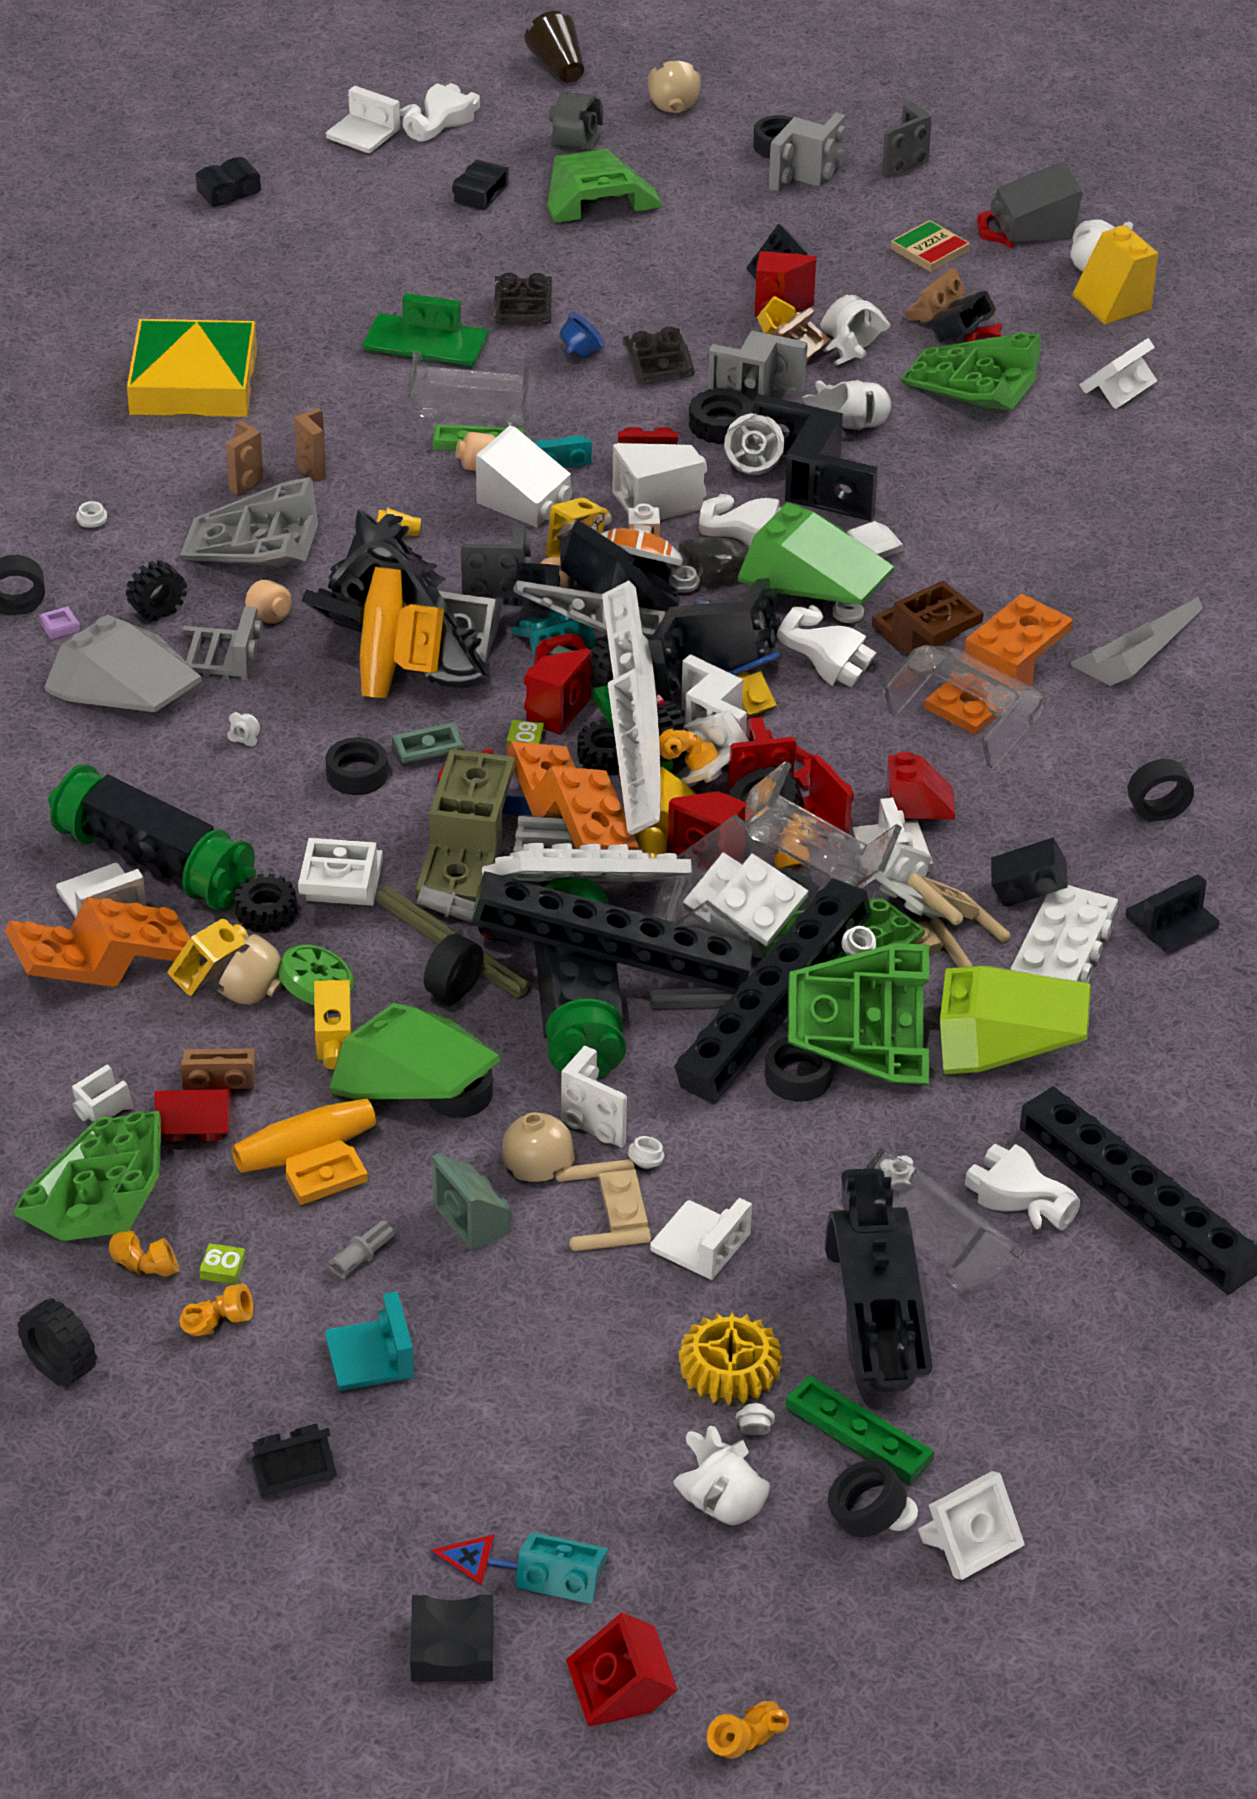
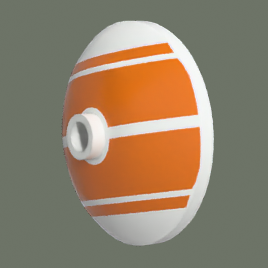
(643, 543)

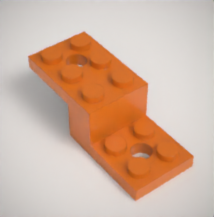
(1006, 646)
(570, 793)
(99, 941)

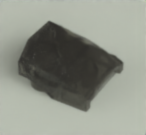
(523, 299)
(659, 356)
(714, 559)

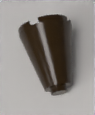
(556, 45)

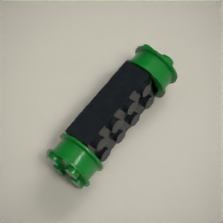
(152, 834)
(580, 995)

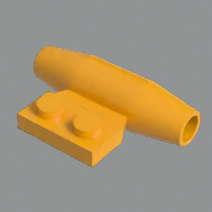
(395, 634)
(311, 1149)

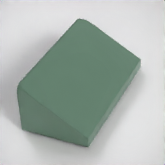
(426, 742)

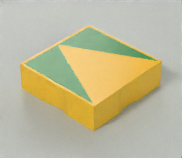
(192, 367)

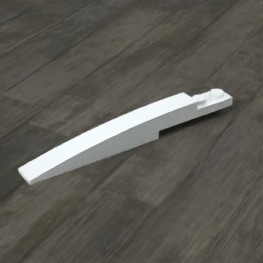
(633, 708)

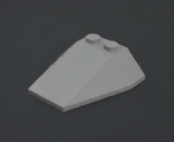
(258, 530)
(119, 668)

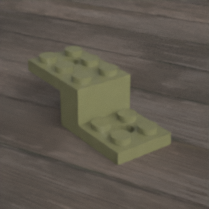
(466, 821)

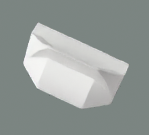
(877, 538)

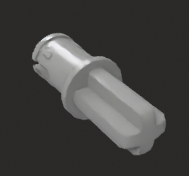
(445, 903)
(361, 1249)

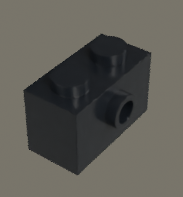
(1029, 872)

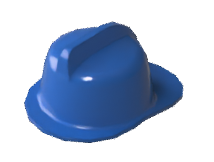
(580, 336)

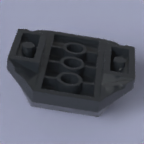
(604, 565)

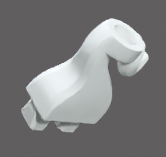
(443, 108)
(739, 523)
(827, 647)
(1018, 1186)

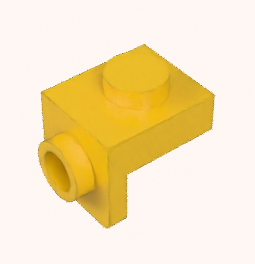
(775, 314)
(756, 694)

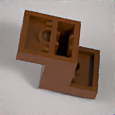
(927, 618)

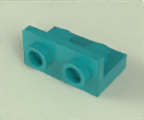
(568, 451)
(560, 1567)

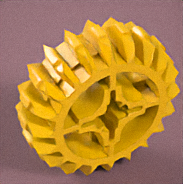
(707, 1364)

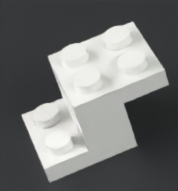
(710, 691)
(340, 871)
(750, 895)

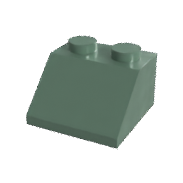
(468, 1202)

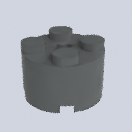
(576, 120)

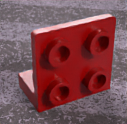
(829, 795)

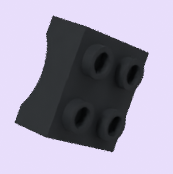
(452, 1639)

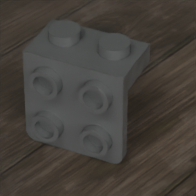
(907, 143)
(493, 565)

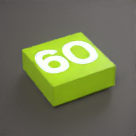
(525, 732)
(222, 1263)

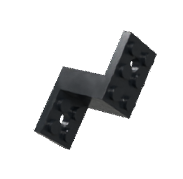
(815, 460)
(349, 611)
(716, 633)

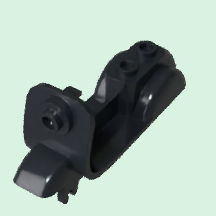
(383, 544)
(880, 1283)

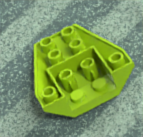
(1007, 1016)

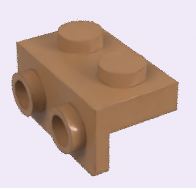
(936, 297)
(802, 329)
(310, 444)
(244, 459)
(218, 1069)

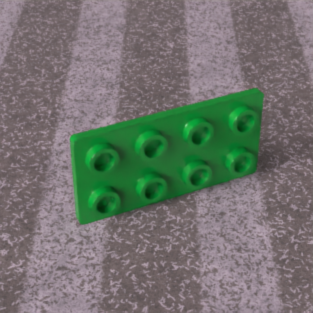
(428, 327)

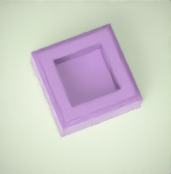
(59, 623)

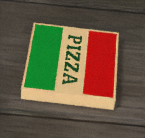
(930, 246)

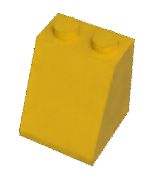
(1118, 276)

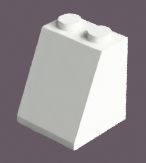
(660, 477)
(520, 478)

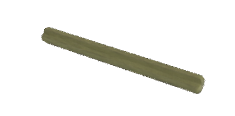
(437, 931)

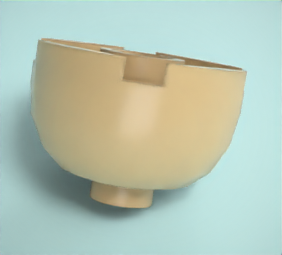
(674, 86)
(252, 973)
(537, 1147)

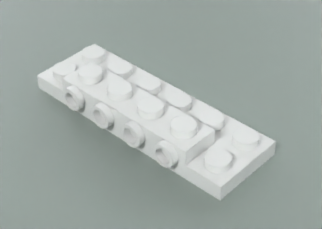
(588, 862)
(1067, 934)

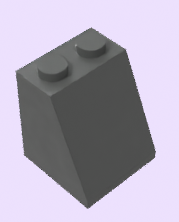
(1039, 205)

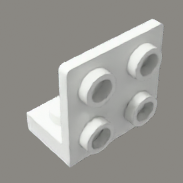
(370, 121)
(720, 730)
(901, 865)
(103, 883)
(592, 1104)
(704, 1238)

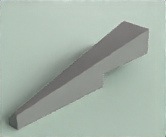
(582, 606)
(1132, 650)

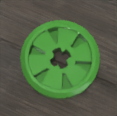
(310, 963)

